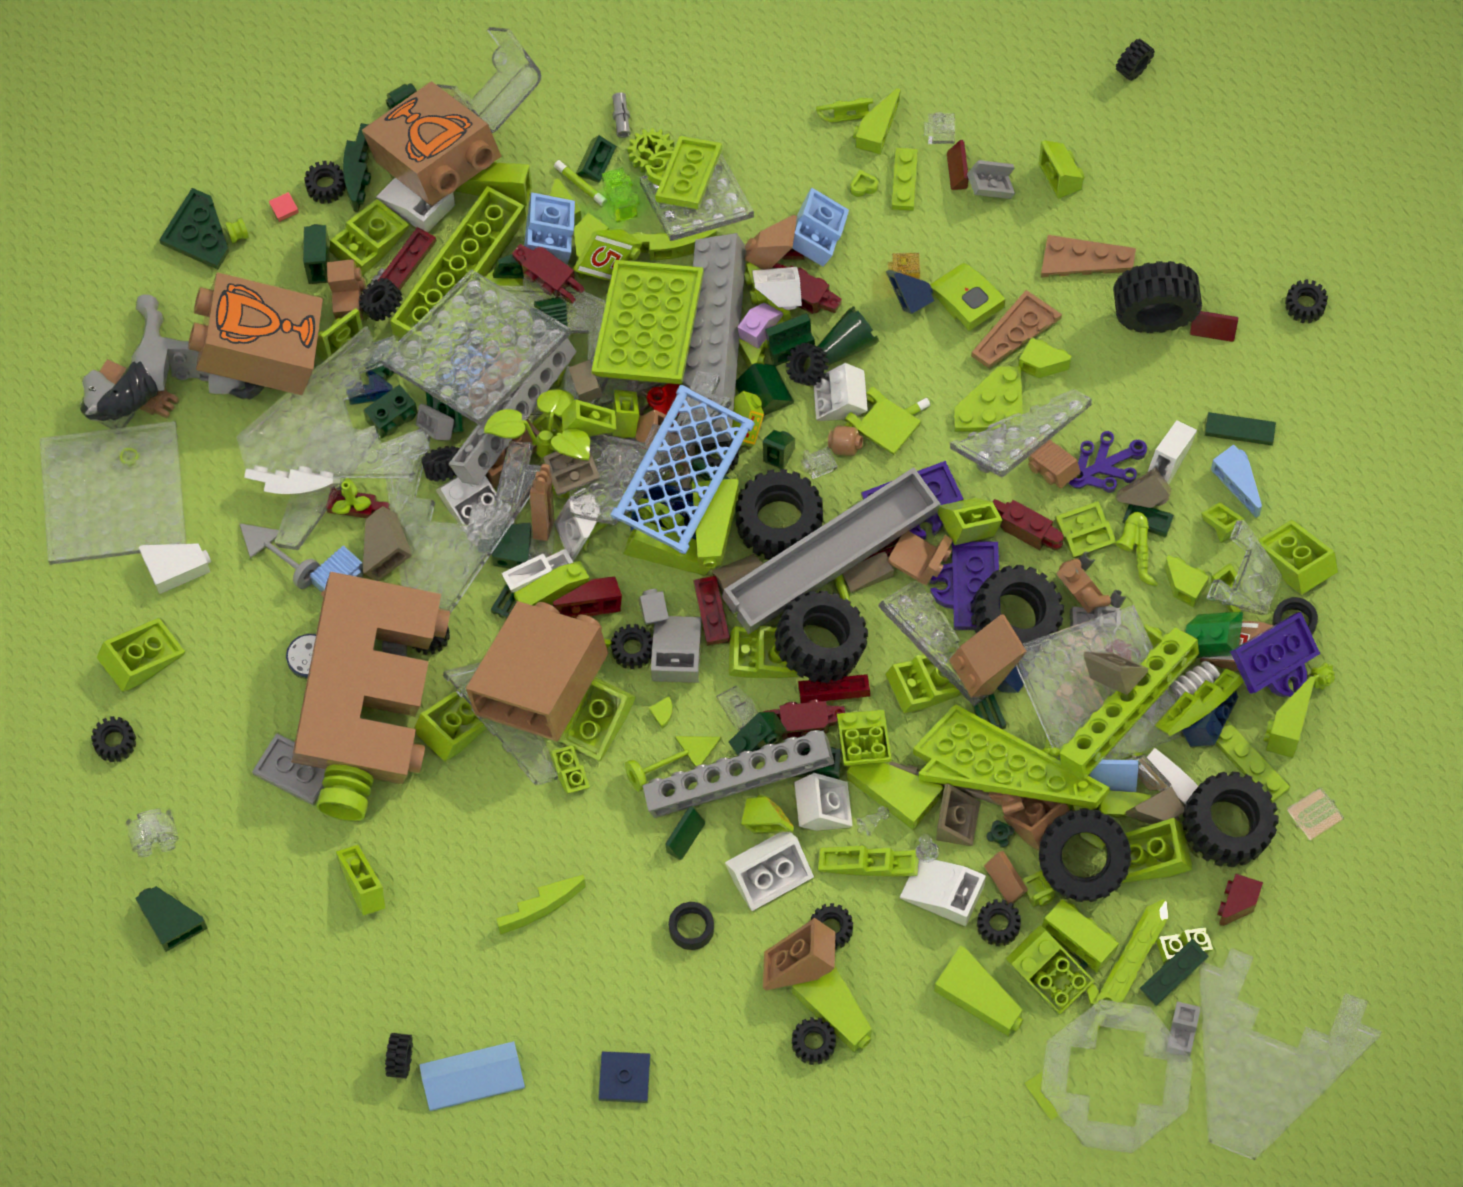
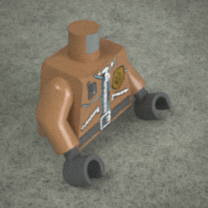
(1083, 588)

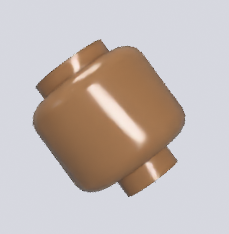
(845, 440)

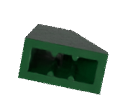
(316, 253)
(169, 918)

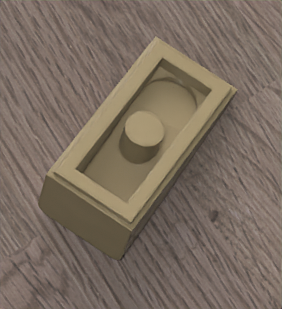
(585, 382)
(868, 572)

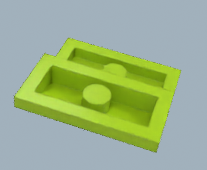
(1085, 529)

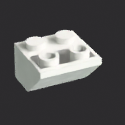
(840, 393)

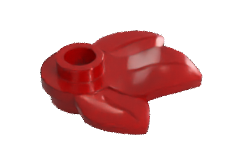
(667, 396)

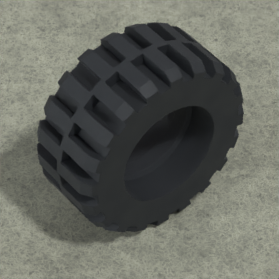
(1157, 297)
(774, 488)
(1028, 586)
(830, 613)
(1250, 799)
(1091, 887)

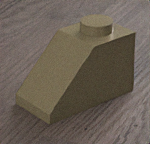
(1146, 490)
(1158, 808)

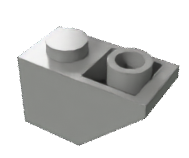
(653, 606)

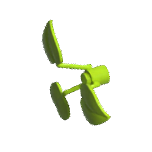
(571, 442)

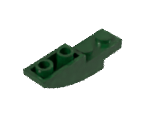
(356, 169)

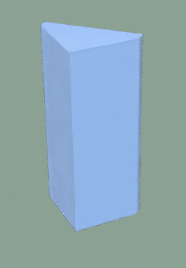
(471, 1076)

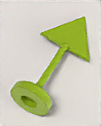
(694, 747)

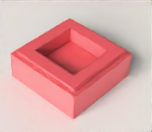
(283, 207)

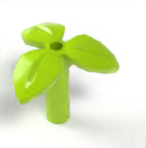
(349, 491)

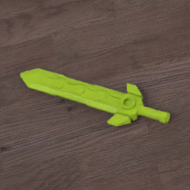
(1133, 956)

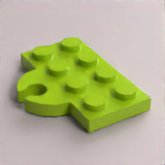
(684, 171)

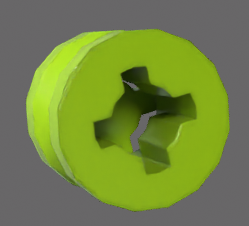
(237, 230)

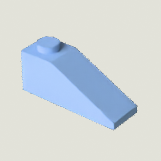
(1236, 474)

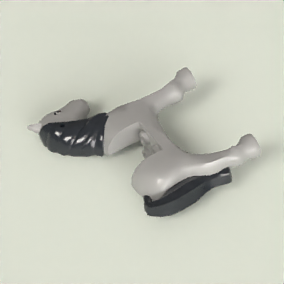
(149, 372)

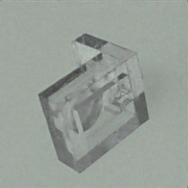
(818, 462)

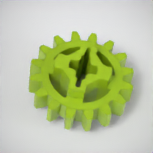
(654, 140)

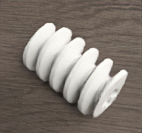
(1194, 679)

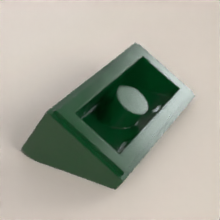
(596, 159)
(684, 833)

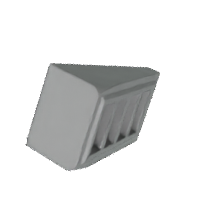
(434, 423)

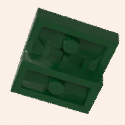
(786, 336)

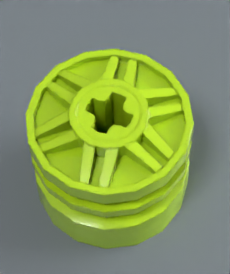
(345, 792)

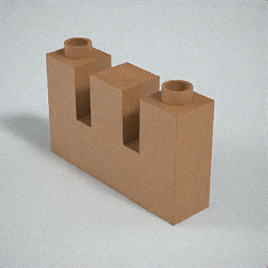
(352, 675)

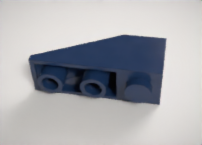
(1207, 729)

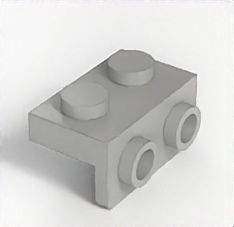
(991, 179)

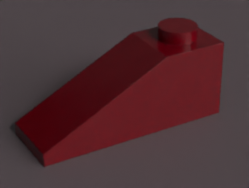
(591, 599)

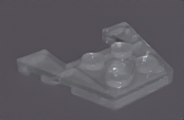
(1255, 580)

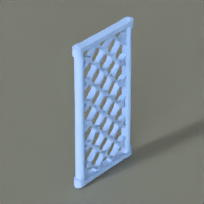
(682, 392)

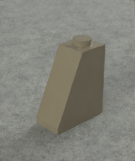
(383, 544)

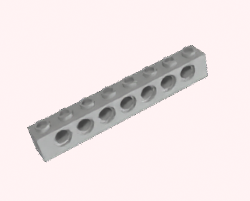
(482, 449)
(705, 791)

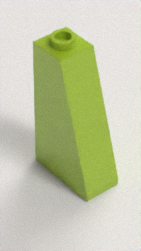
(506, 178)
(716, 522)
(649, 549)
(897, 790)
(977, 992)
(834, 1003)

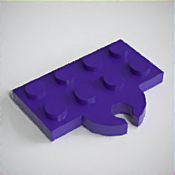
(943, 486)
(969, 569)
(1277, 657)

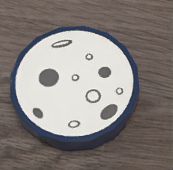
(300, 654)

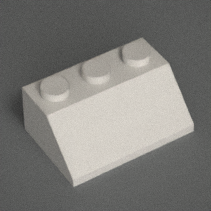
(769, 869)

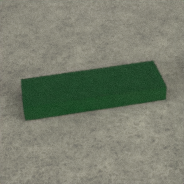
(1240, 428)
(1174, 972)

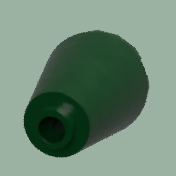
(848, 337)

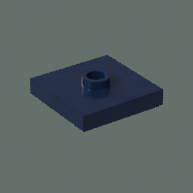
(624, 1077)

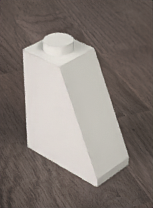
(1173, 450)
(174, 564)

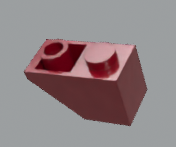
(1241, 899)

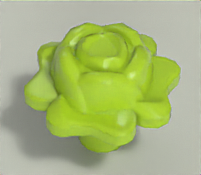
(1323, 675)

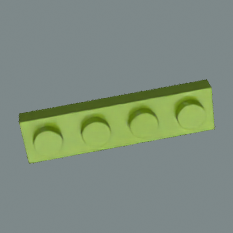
(1250, 761)

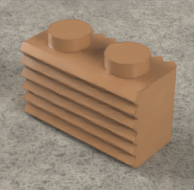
(1054, 464)

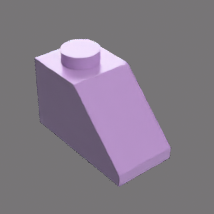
(756, 321)

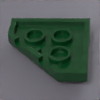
(197, 231)

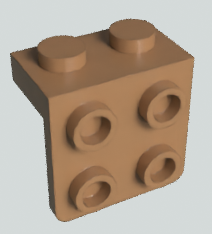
(919, 557)

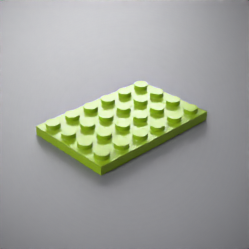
(648, 322)

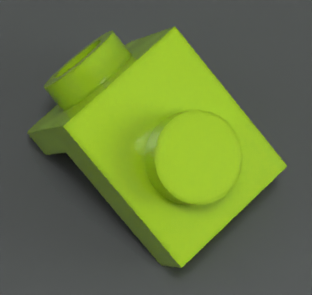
(1039, 889)

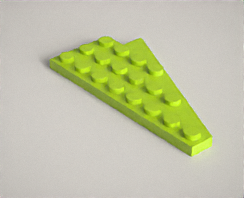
(984, 757)

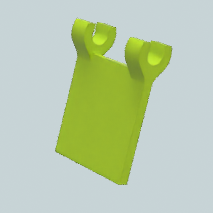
(884, 423)

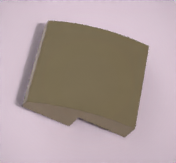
(570, 472)

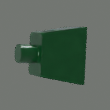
(513, 546)

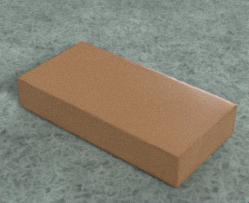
(1006, 877)

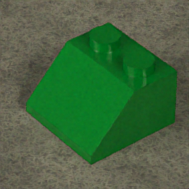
(1216, 633)

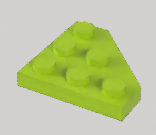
(990, 401)

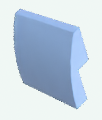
(1117, 774)

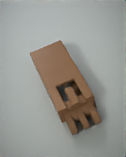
(113, 373)
(542, 504)

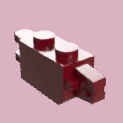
(547, 271)
(815, 293)
(1028, 525)
(807, 717)

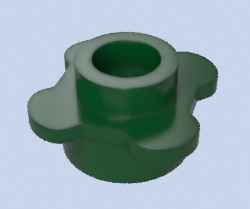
(998, 826)

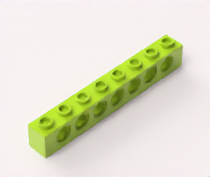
(1122, 711)

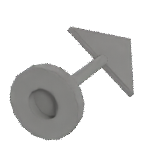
(259, 538)

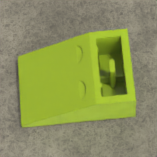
(863, 737)
(1050, 969)

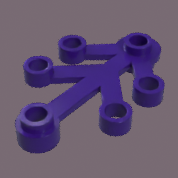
(1104, 465)

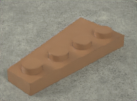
(1072, 255)
(1020, 323)

